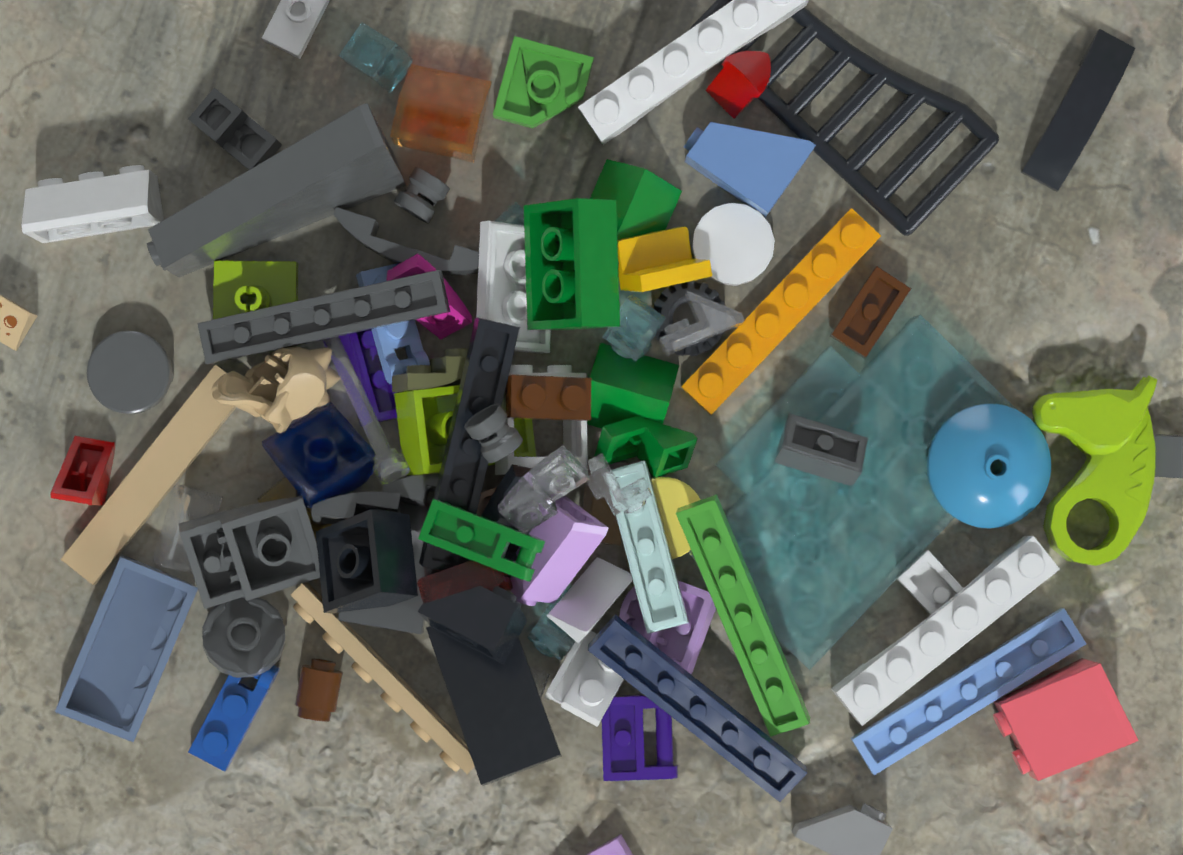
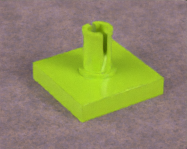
(252, 286)

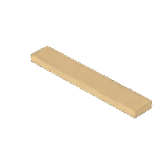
(149, 481)

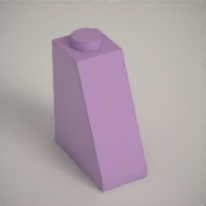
(569, 543)

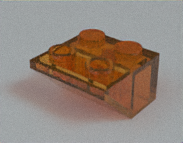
(440, 113)

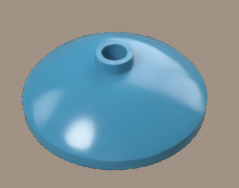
(962, 460)

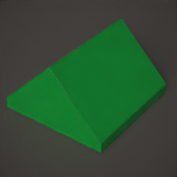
(641, 198)
(629, 387)

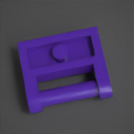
(625, 741)

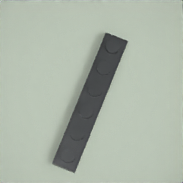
(324, 317)

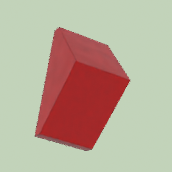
(85, 472)

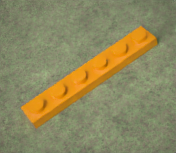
(781, 311)

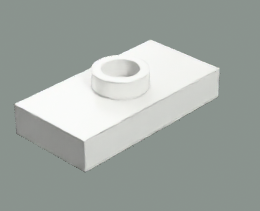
(294, 25)

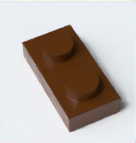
(870, 312)
(548, 397)

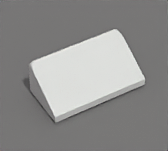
(589, 598)

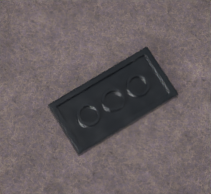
(496, 708)

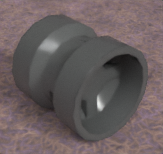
(427, 187)
(493, 433)

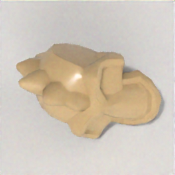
(281, 387)

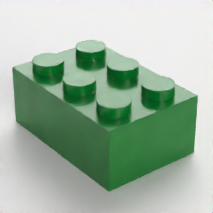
(571, 264)

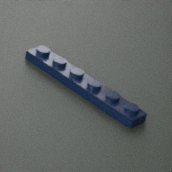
(697, 708)

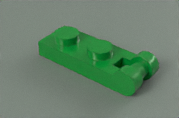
(480, 539)

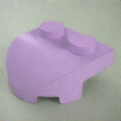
(679, 642)

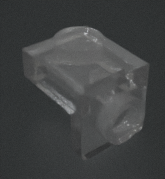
(604, 484)

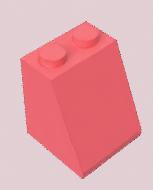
(1063, 720)

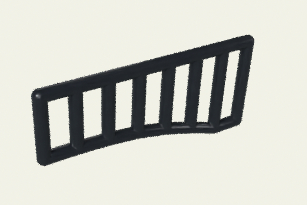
(879, 75)

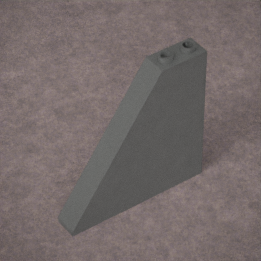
(295, 188)

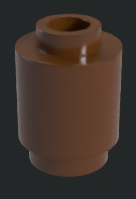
(318, 690)

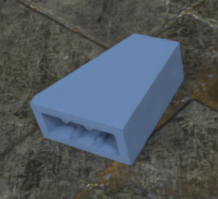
(747, 162)

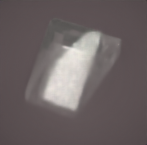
(710, 321)

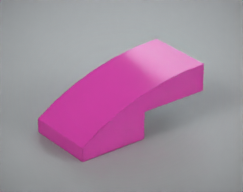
(440, 324)

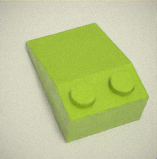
(425, 423)

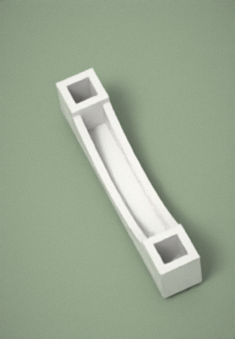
(681, 62)
(946, 630)

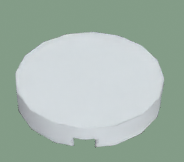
(735, 242)

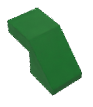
(660, 445)

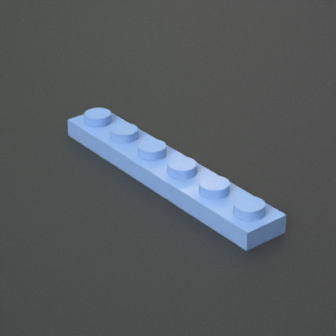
(968, 691)

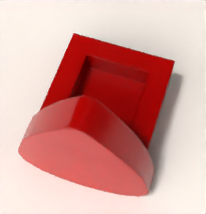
(740, 80)

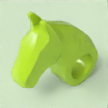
(1119, 467)

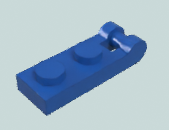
(231, 719)

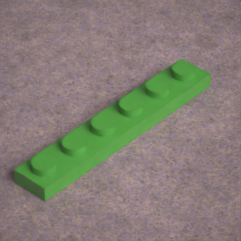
(743, 615)

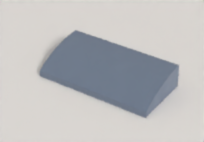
(126, 648)

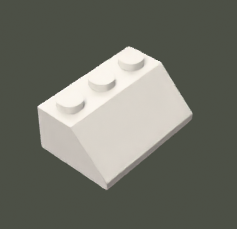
(92, 205)

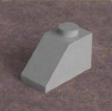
(846, 831)

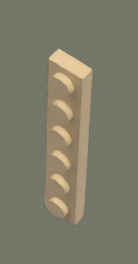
(371, 665)

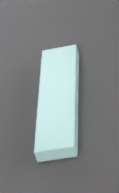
(650, 557)

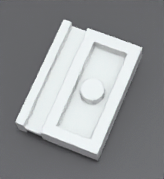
(584, 683)

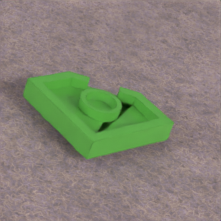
(540, 82)

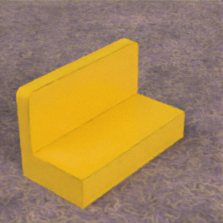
(658, 261)

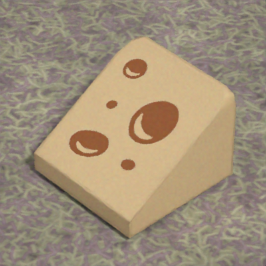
(14, 322)

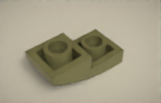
(438, 373)

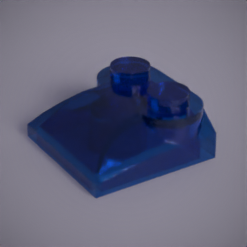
(321, 455)

